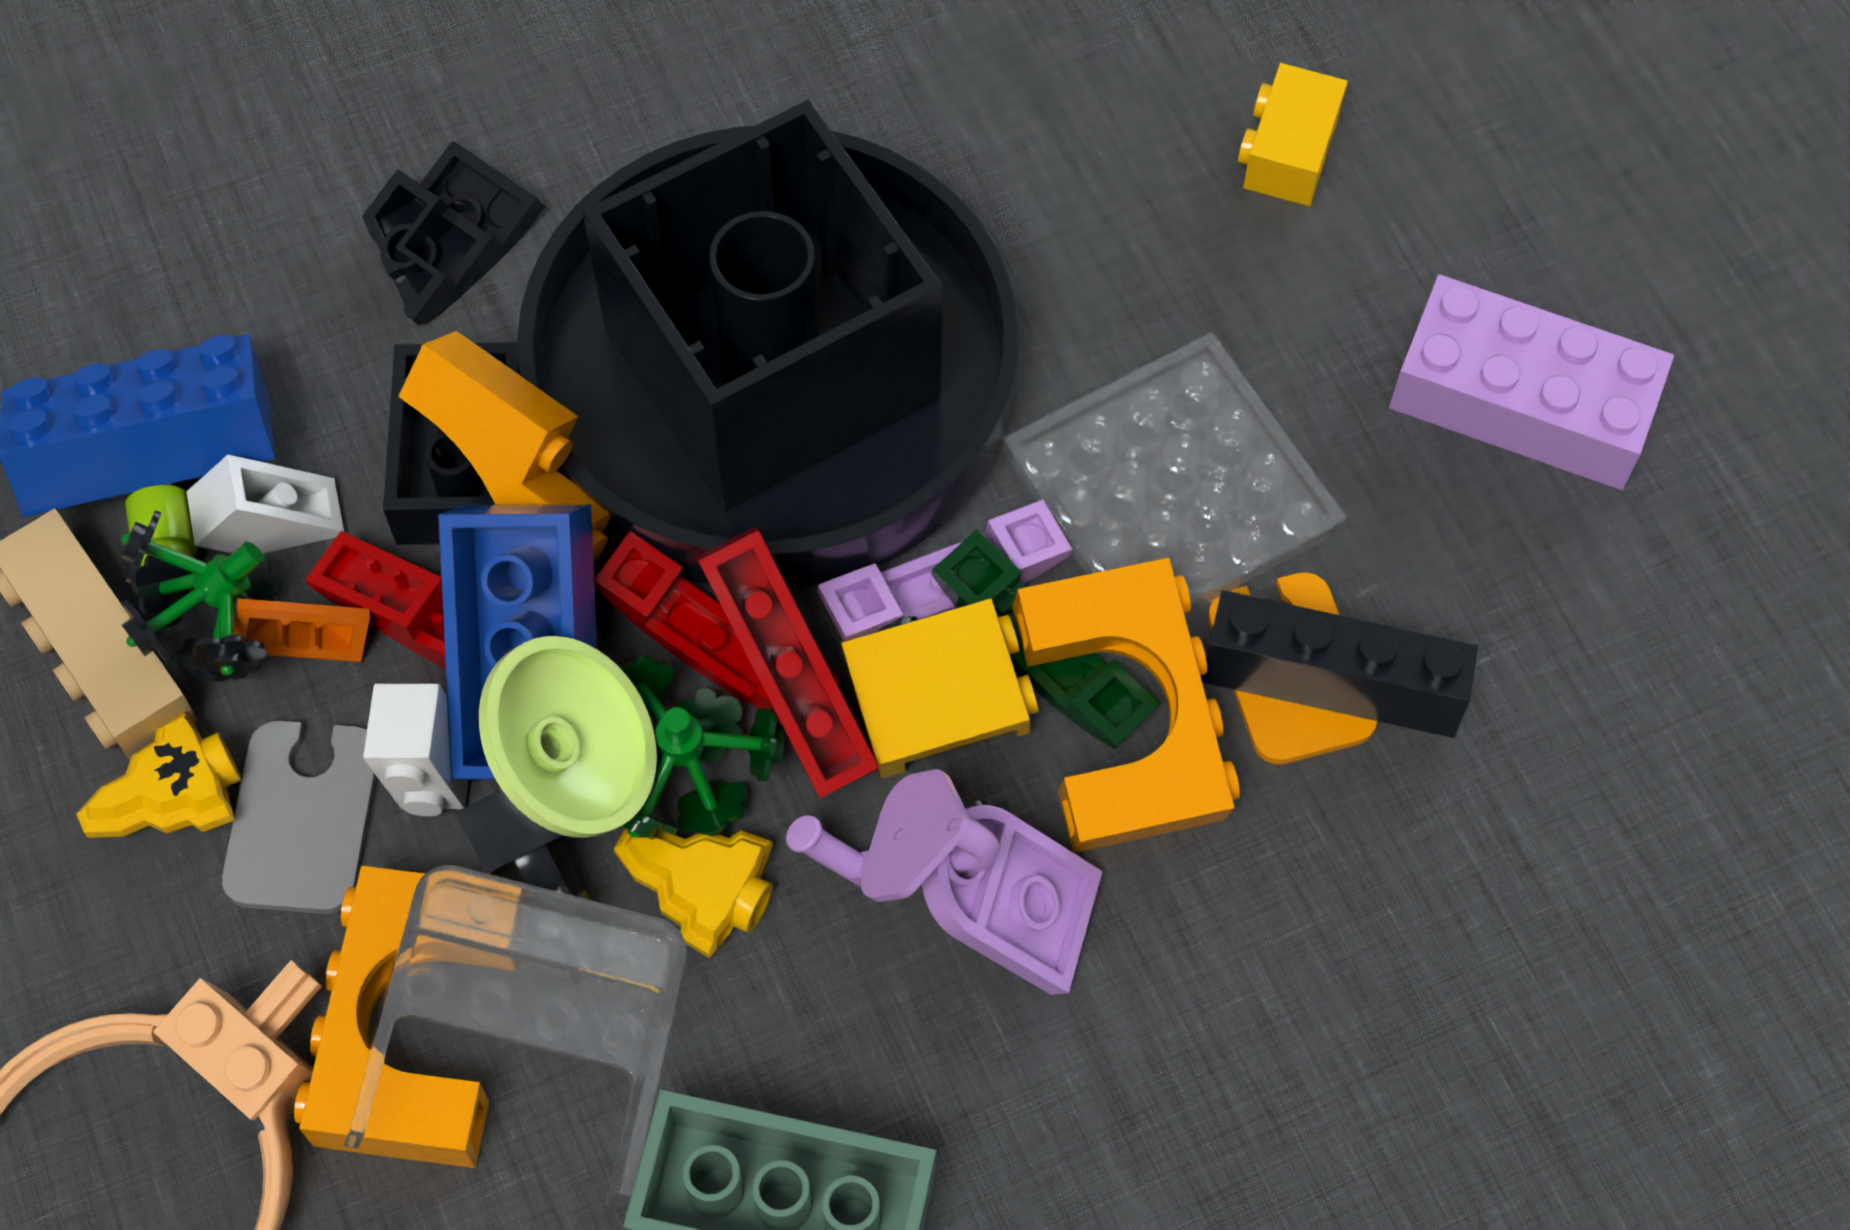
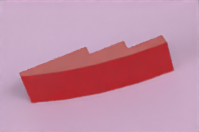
(400, 595)

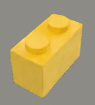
(1293, 133)

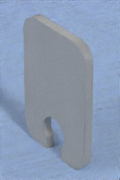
(294, 835)

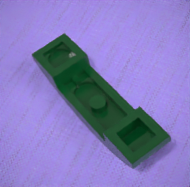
(1083, 688)

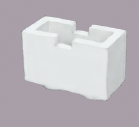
(411, 748)

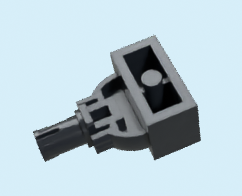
(509, 838)

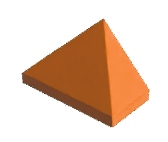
(303, 628)

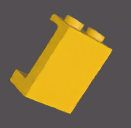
(939, 684)

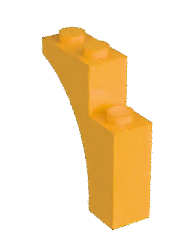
(500, 424)

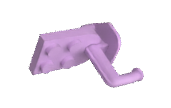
(1017, 890)

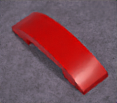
(679, 617)

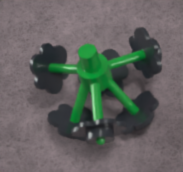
(165, 593)

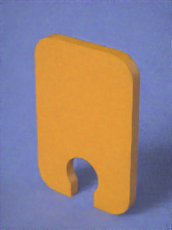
(1288, 730)

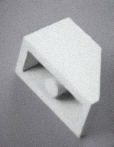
(263, 506)

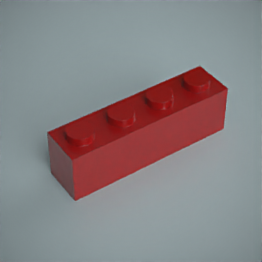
(787, 662)

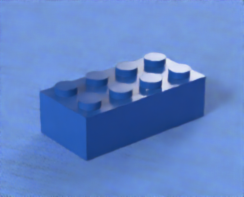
(134, 424)
(506, 582)

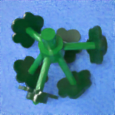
(704, 730)

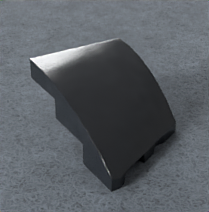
(447, 228)

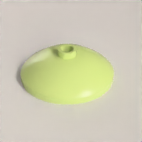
(567, 736)

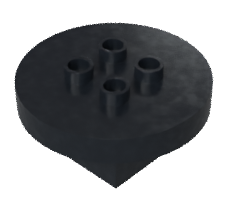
(775, 346)

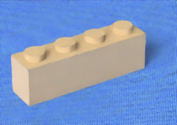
(83, 624)

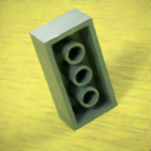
(766, 1171)

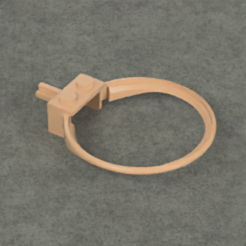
(224, 1044)

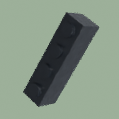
(1340, 664)

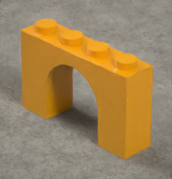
(1142, 617)
(411, 1112)

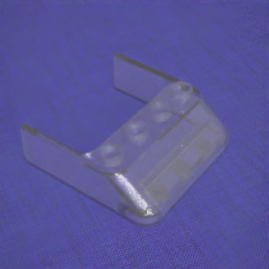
(540, 976)

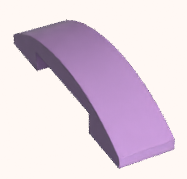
(872, 599)

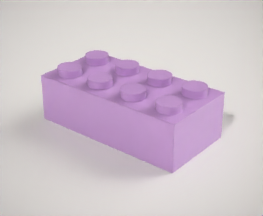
(1531, 382)

